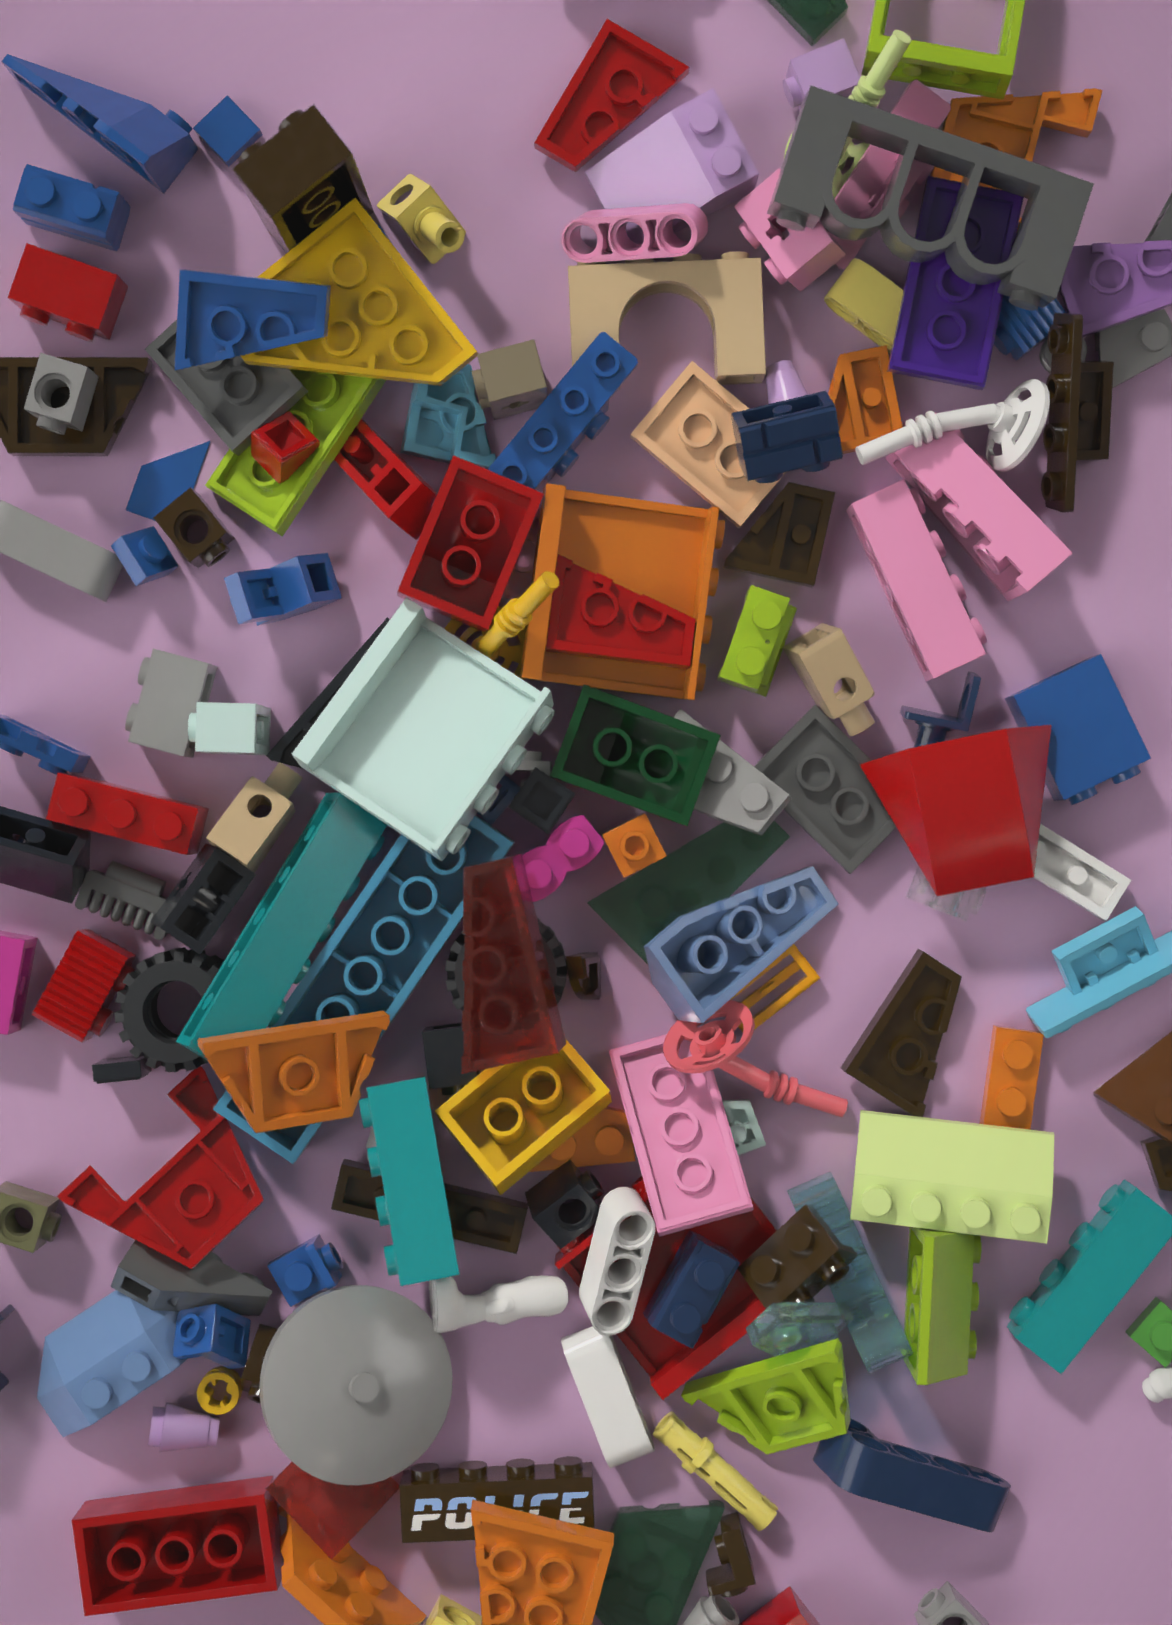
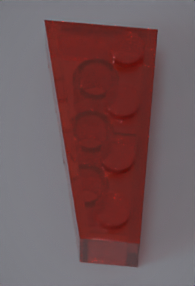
(506, 975)

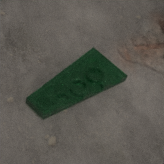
(684, 881)

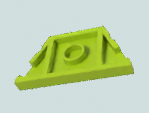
(781, 1398)

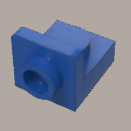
(306, 1269)
(212, 1334)

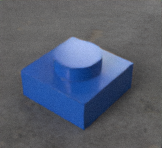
(144, 555)

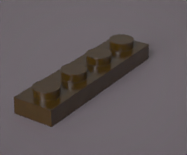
(473, 1214)

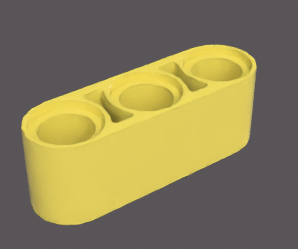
(867, 302)

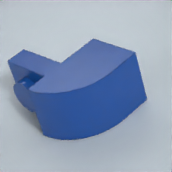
(283, 590)

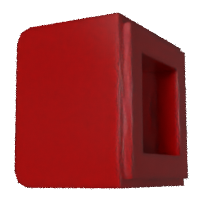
(282, 446)

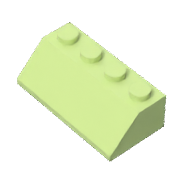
(953, 1176)

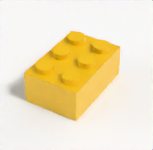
(523, 1112)

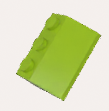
(940, 1303)

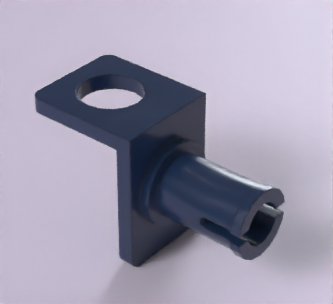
(935, 725)

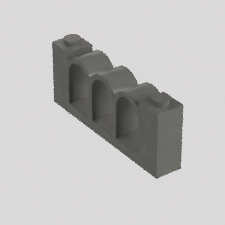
(1045, 230)

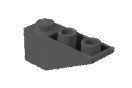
(170, 1286)

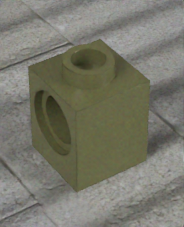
(43, 1210)

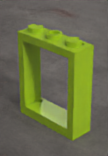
(951, 66)

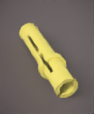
(701, 1458)

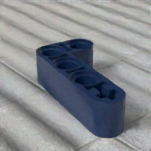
(912, 1479)

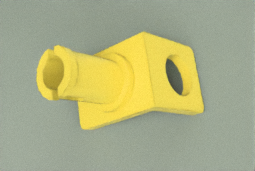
(424, 218)

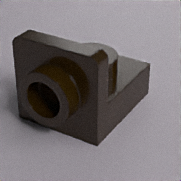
(736, 1563)

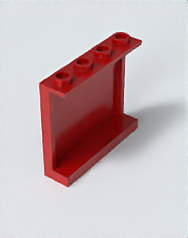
(661, 1356)

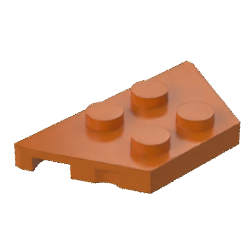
(296, 1070)
(342, 1588)

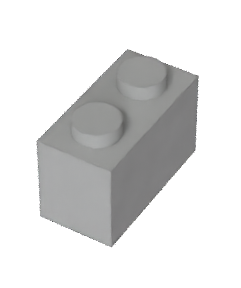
(167, 698)

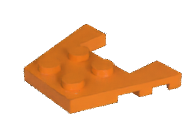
(1015, 122)

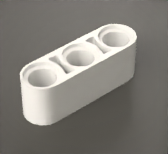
(615, 1240)
(607, 1396)

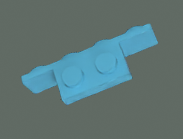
(1102, 970)

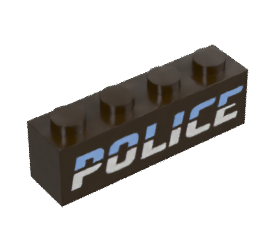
(439, 1501)

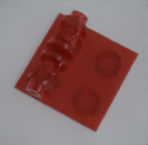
(328, 1510)

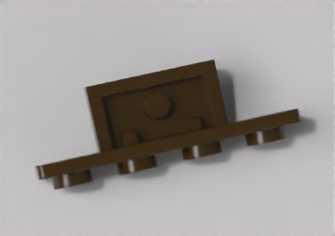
(1077, 411)

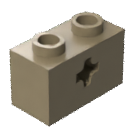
(510, 380)

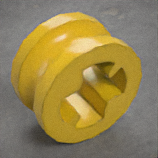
(205, 1392)

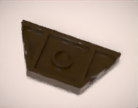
(112, 401)

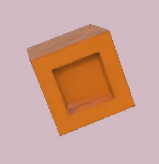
(634, 845)

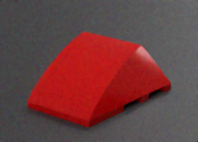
(968, 805)

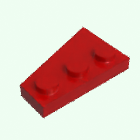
(606, 95)
(613, 623)

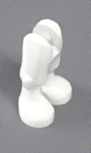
(500, 1304)

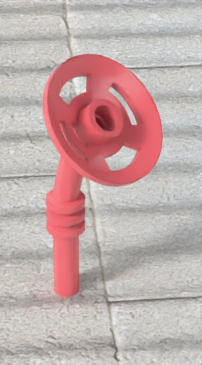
(716, 1047)

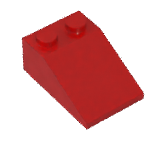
(470, 544)

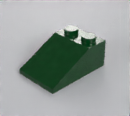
(635, 755)

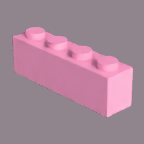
(916, 580)

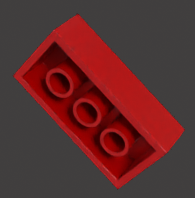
(178, 1546)

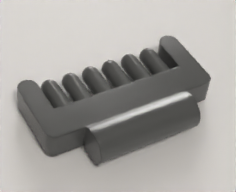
(127, 887)

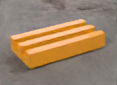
(787, 996)

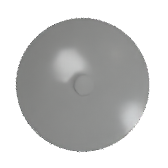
(355, 1385)

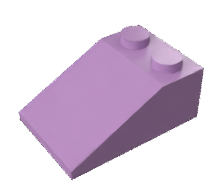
(678, 159)

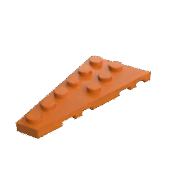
(537, 1567)

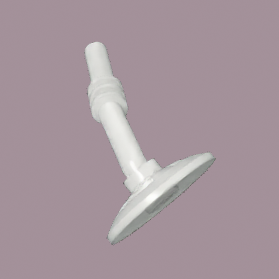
(1005, 421)

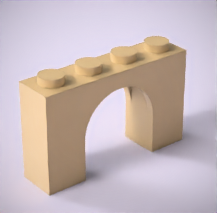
(723, 288)

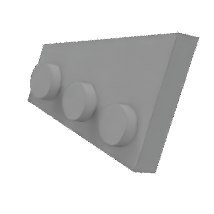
(737, 790)

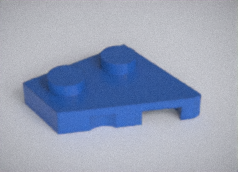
(53, 754)

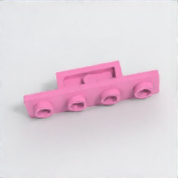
(869, 181)

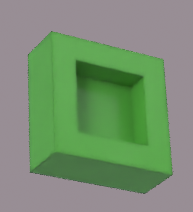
(1154, 1331)

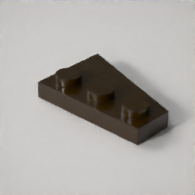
(904, 1035)

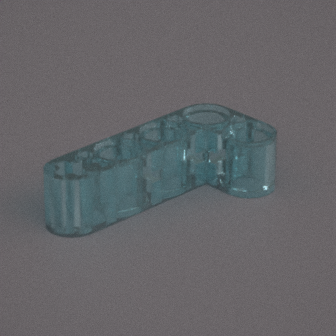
(875, 1324)

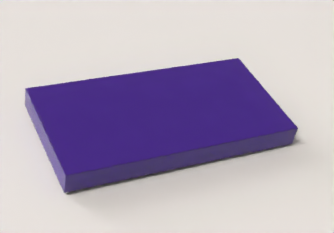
(944, 321)

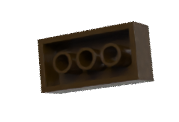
(300, 177)

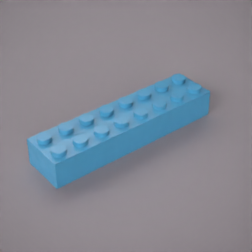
(380, 950)

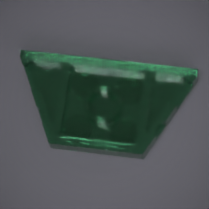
(655, 1562)

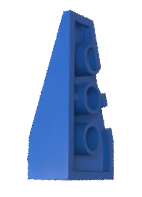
(128, 128)

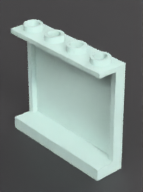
(424, 731)

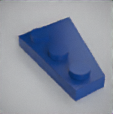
(244, 315)

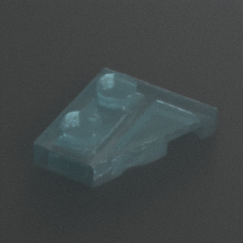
(797, 1325)

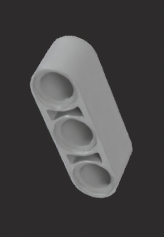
(57, 552)

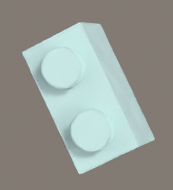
(230, 728)

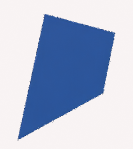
(165, 480)

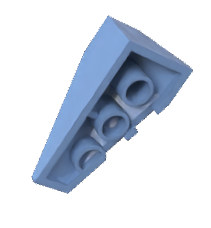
(725, 945)

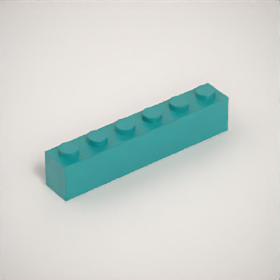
(288, 922)

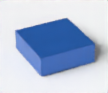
(227, 131)

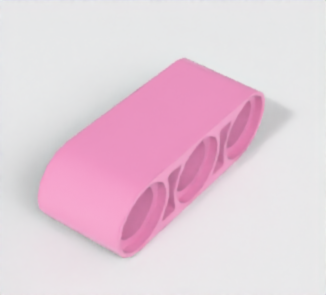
(615, 244)

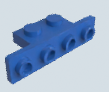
(567, 415)

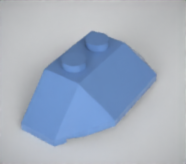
(104, 1360)

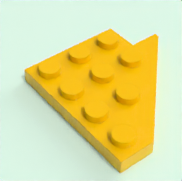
(379, 309)

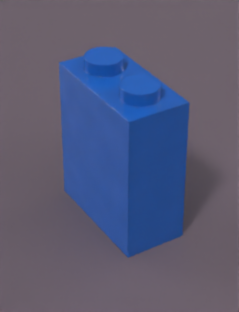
(1089, 729)

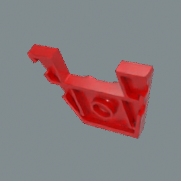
(190, 1199)

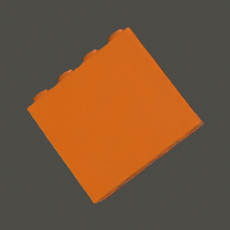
(640, 546)

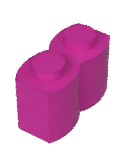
(566, 850)

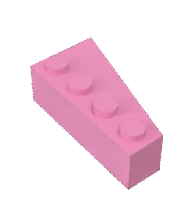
(981, 513)

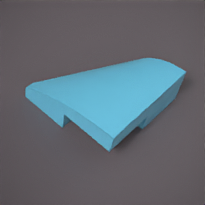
(447, 422)

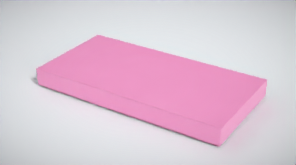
(679, 1138)

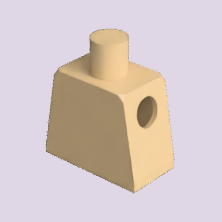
(820, 661)
(249, 837)

